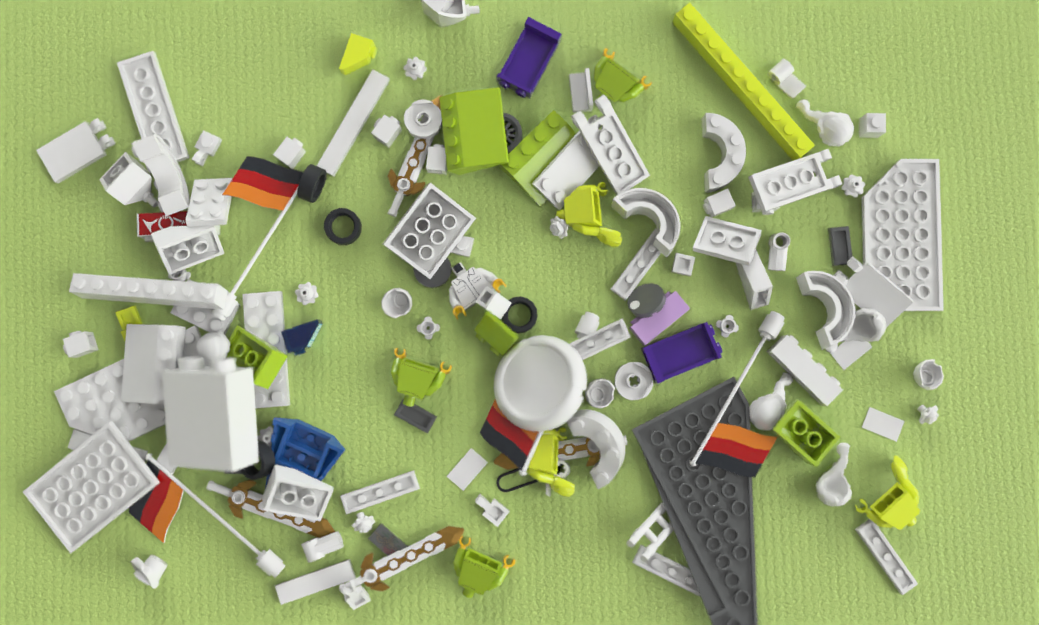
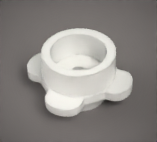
(184, 275)
(722, 325)
(423, 327)

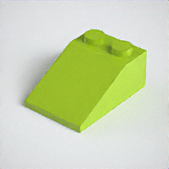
(495, 333)
(256, 354)
(805, 433)

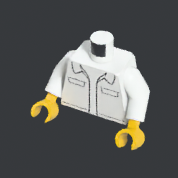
(469, 286)

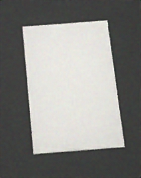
(849, 352)
(883, 424)
(467, 469)

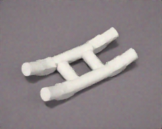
(644, 530)

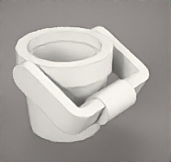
(150, 570)

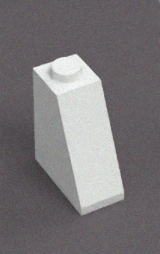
(755, 282)

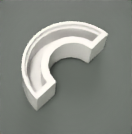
(732, 148)
(166, 172)
(657, 208)
(837, 301)
(608, 439)

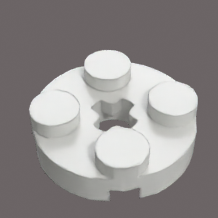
(415, 112)
(644, 378)

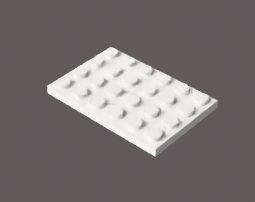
(91, 487)

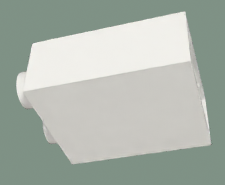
(210, 415)

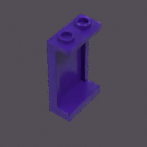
(529, 58)
(682, 352)

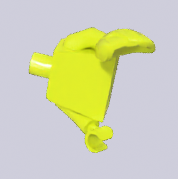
(584, 214)
(545, 462)
(898, 504)

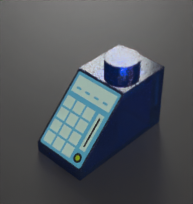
(301, 337)

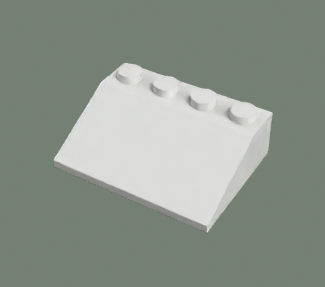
(429, 230)
(148, 354)

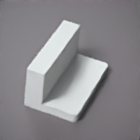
(581, 91)

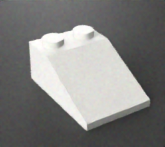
(187, 246)
(296, 494)

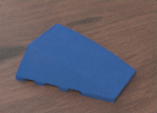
(304, 447)

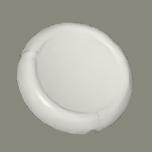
(540, 383)

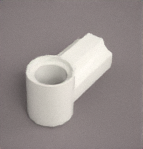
(778, 254)
(317, 548)

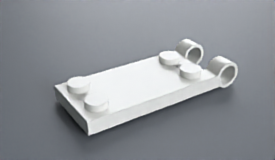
(612, 147)
(567, 170)
(792, 181)

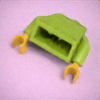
(616, 81)
(416, 378)
(477, 571)

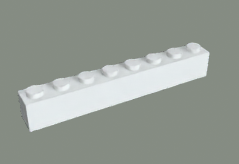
(148, 291)

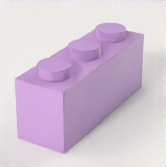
(648, 328)

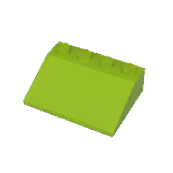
(473, 130)
(536, 153)

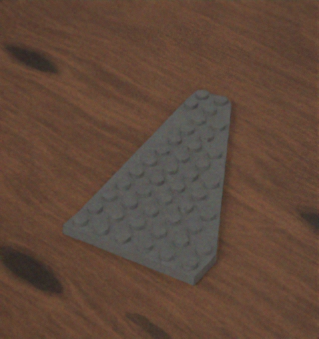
(705, 503)

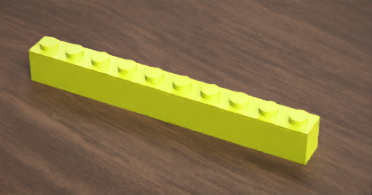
(742, 82)

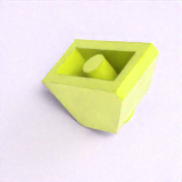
(357, 54)

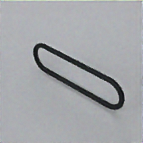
(517, 487)

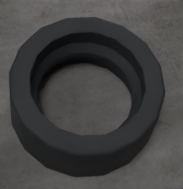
(311, 183)
(342, 212)
(533, 310)
(267, 463)

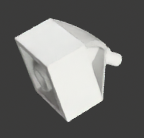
(448, 11)
(128, 181)

